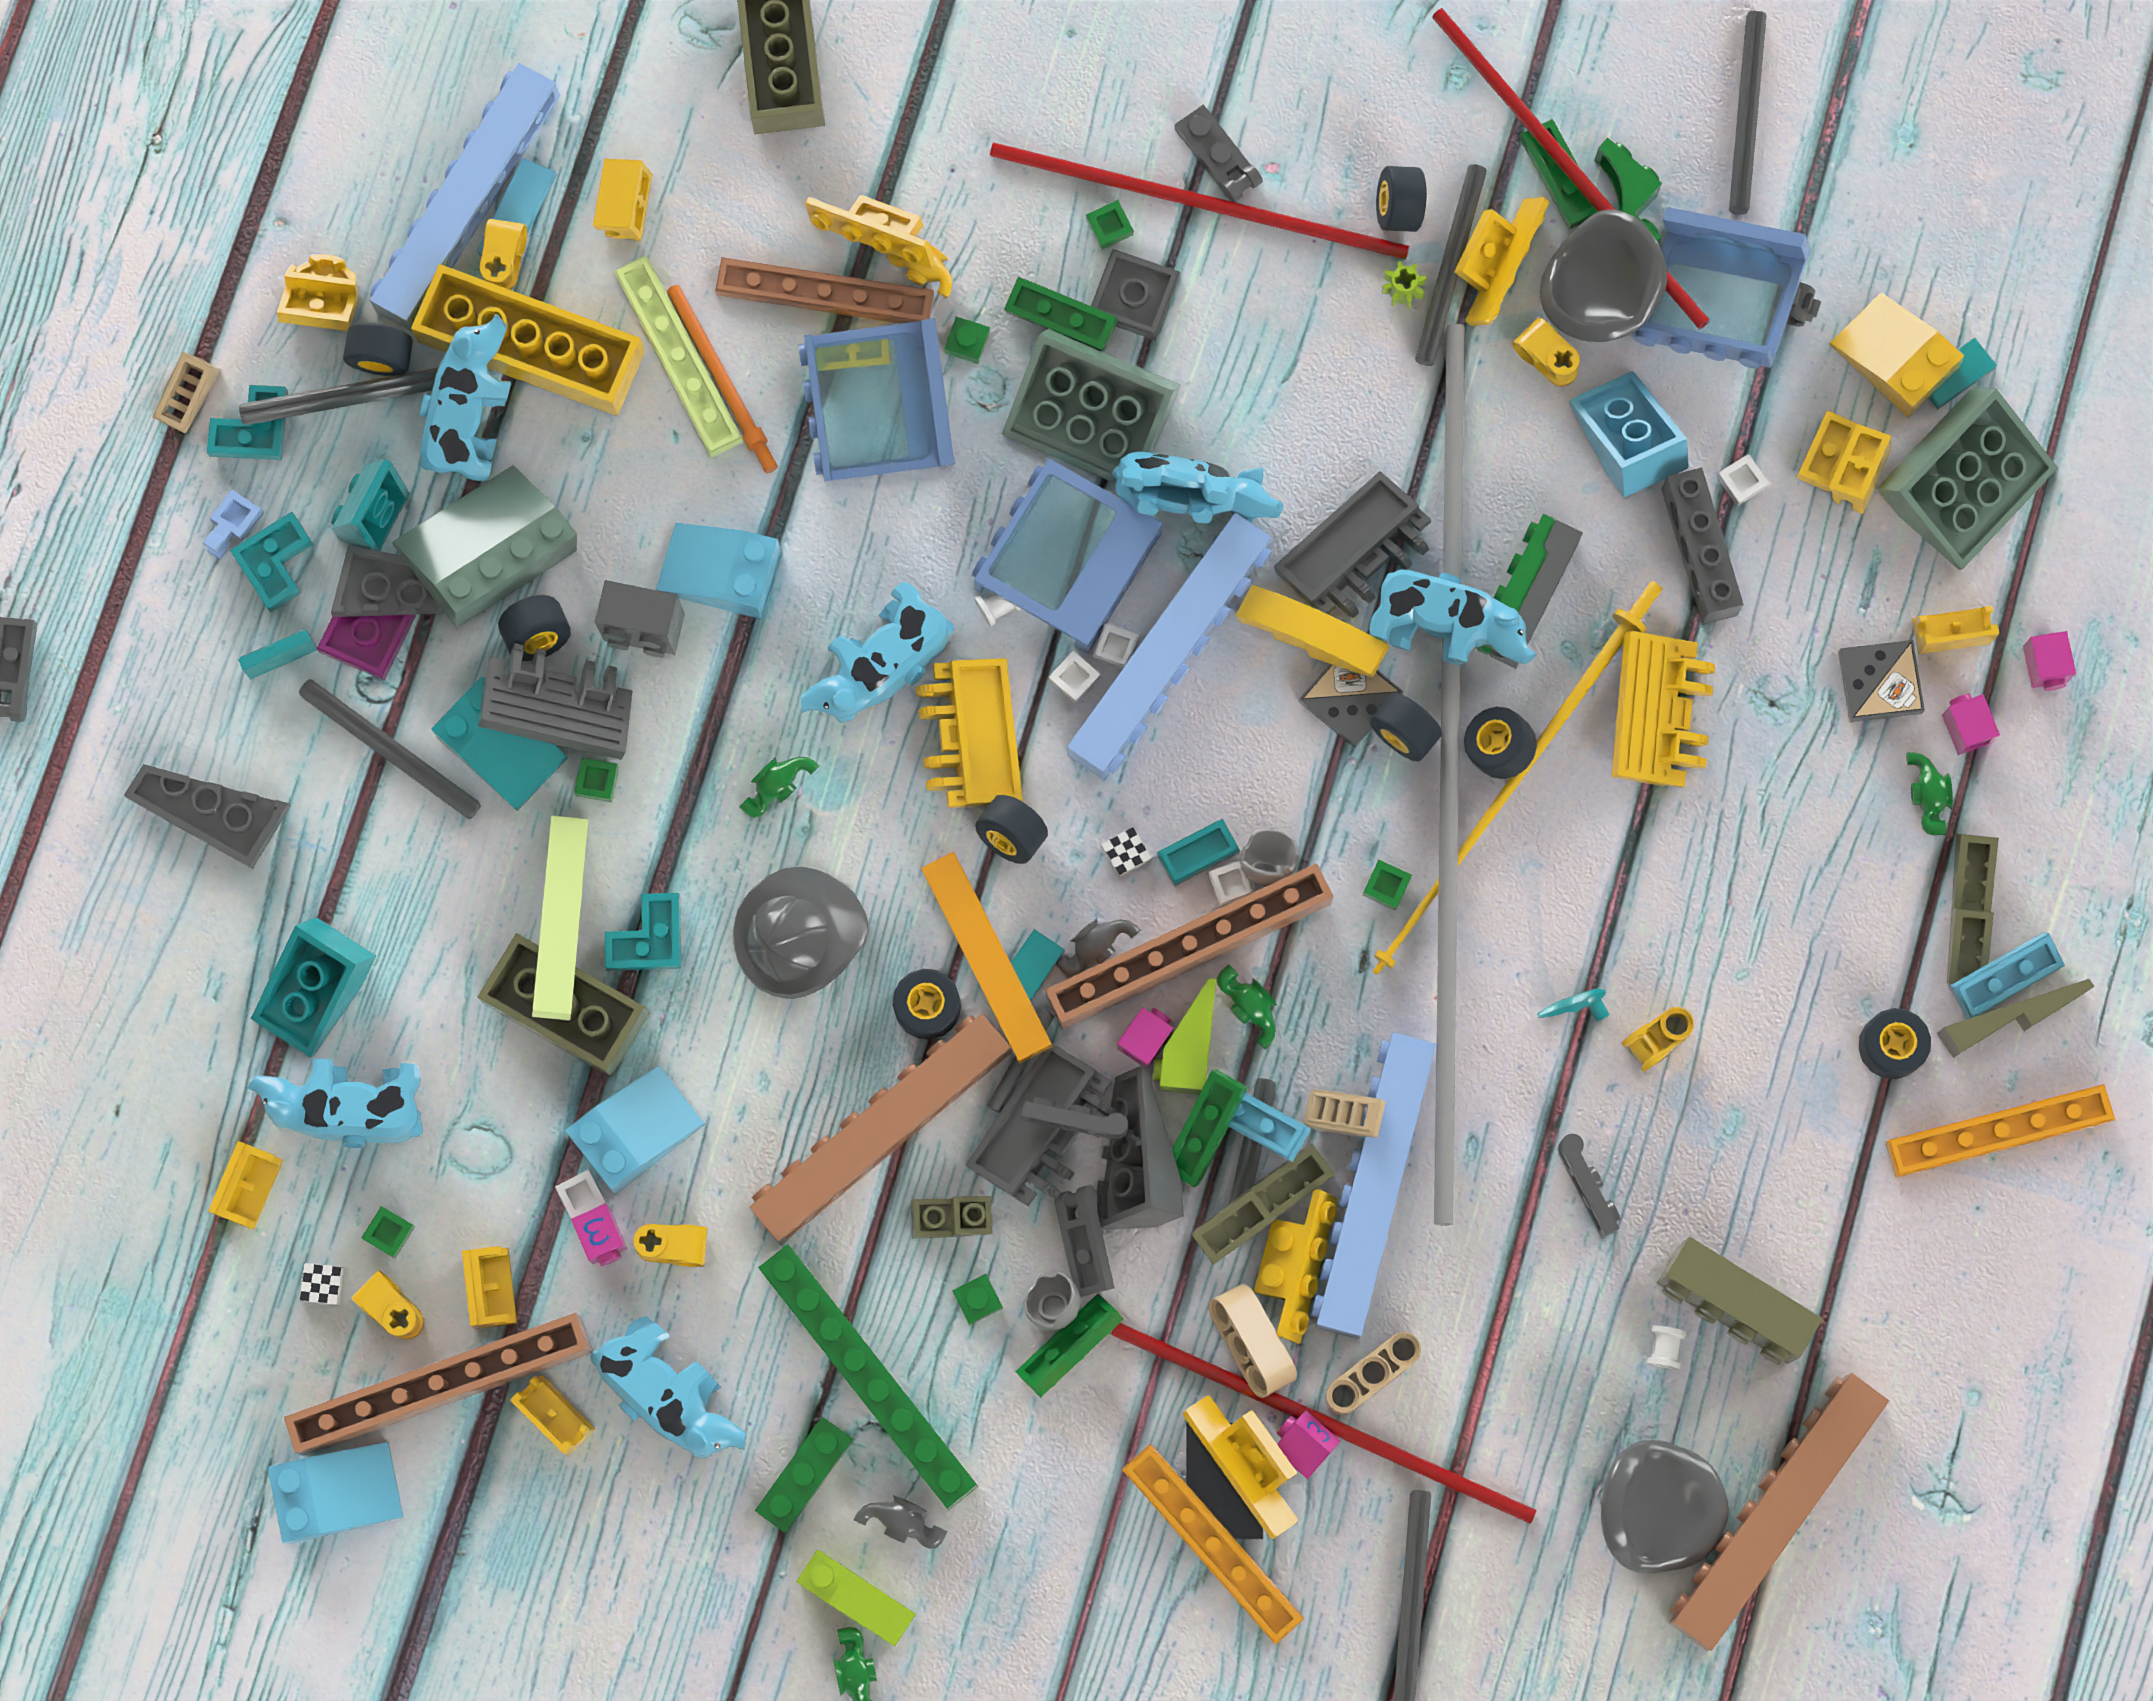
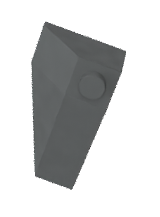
(1141, 1171)

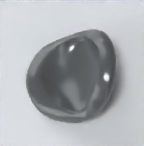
(1604, 278)
(798, 931)
(1662, 1507)

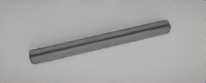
(1747, 112)
(1446, 277)
(337, 396)
(389, 749)
(1412, 1596)

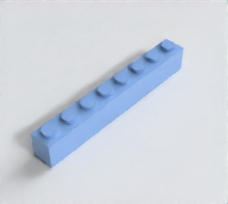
(466, 193)
(1169, 646)
(1374, 1188)

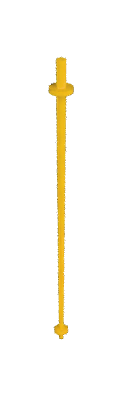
(1627, 622)

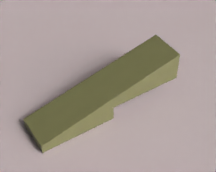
(1971, 905)
(2027, 1013)
(1262, 1203)

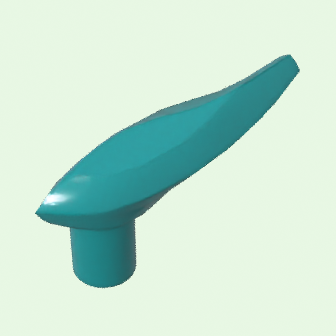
(1574, 1003)

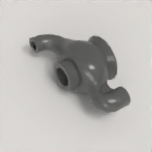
(1095, 943)
(902, 1521)

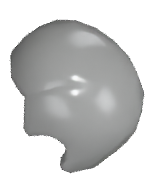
(1269, 857)
(1052, 1301)

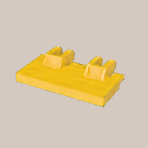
(1652, 710)
(978, 727)

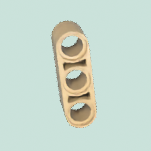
(1252, 1340)
(1385, 1359)

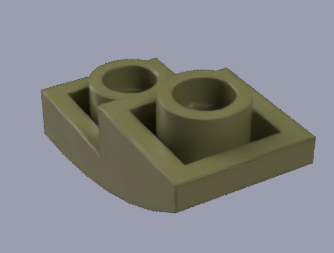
(951, 1217)

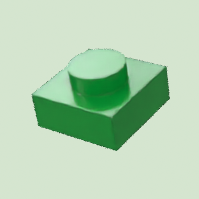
(1109, 224)
(967, 340)
(596, 780)
(1387, 885)
(388, 1232)
(977, 1299)

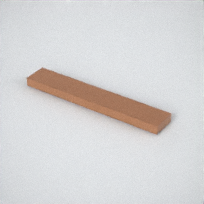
(823, 292)

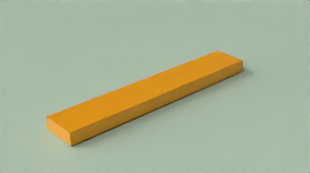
(987, 957)
(2000, 1130)
(1213, 1544)

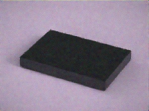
(1216, 1490)

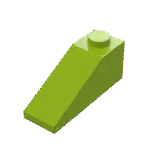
(1187, 1051)
(855, 1597)

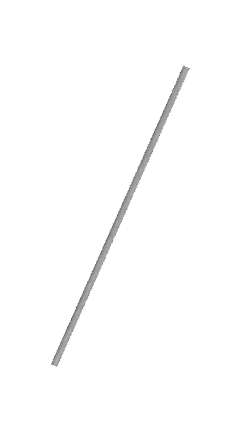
(1449, 795)

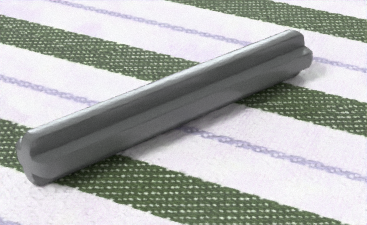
(1251, 1150)

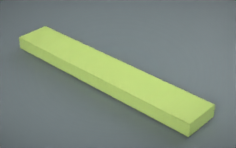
(678, 356)
(560, 918)

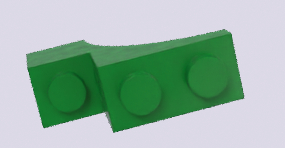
(1634, 184)

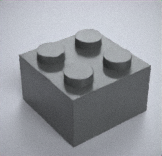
(639, 618)

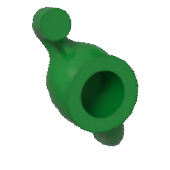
(776, 783)
(1931, 792)
(1251, 1003)
(852, 1669)

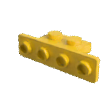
(875, 225)
(1495, 255)
(1293, 1264)
(1248, 1460)

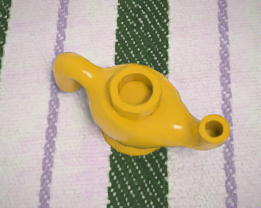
(920, 274)

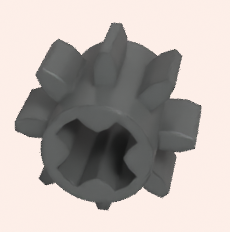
(1804, 306)

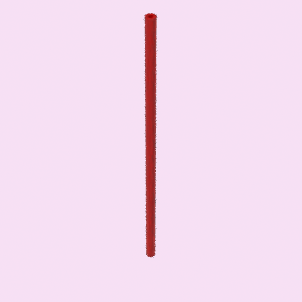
(1552, 147)
(1199, 200)
(1336, 1427)

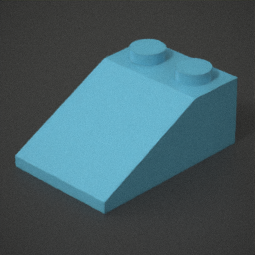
(1631, 433)
(720, 568)
(635, 1128)
(335, 1492)

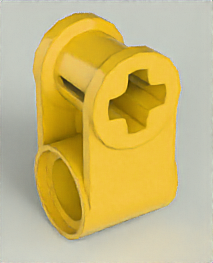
(503, 248)
(1543, 348)
(1657, 1038)
(679, 1244)
(385, 1303)

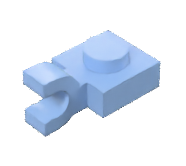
(233, 518)

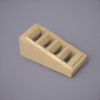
(174, 386)
(1323, 1108)

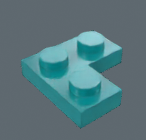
(254, 441)
(263, 559)
(653, 946)

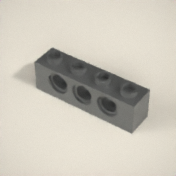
(1702, 546)

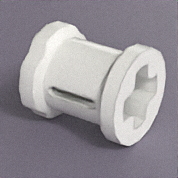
(994, 607)
(1666, 1347)

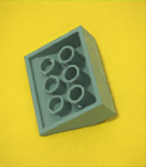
(1088, 405)
(1968, 476)
(487, 545)

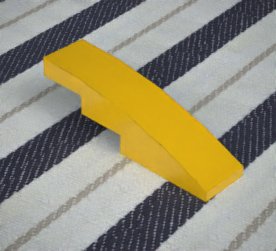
(1312, 630)

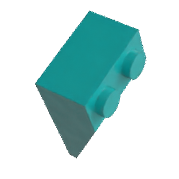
(371, 507)
(505, 761)
(312, 985)

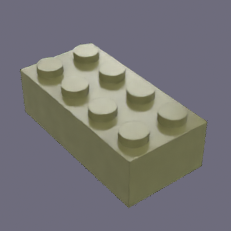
(781, 65)
(600, 1021)
(1738, 1301)

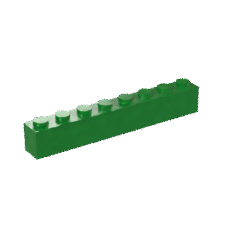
(868, 1377)

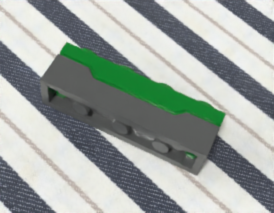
(1536, 574)

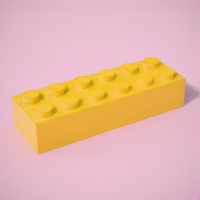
(540, 341)

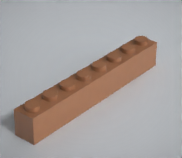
(1189, 946)
(881, 1128)
(438, 1384)
(1778, 1511)

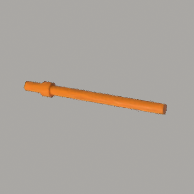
(753, 436)

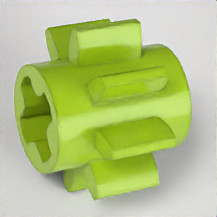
(1410, 278)

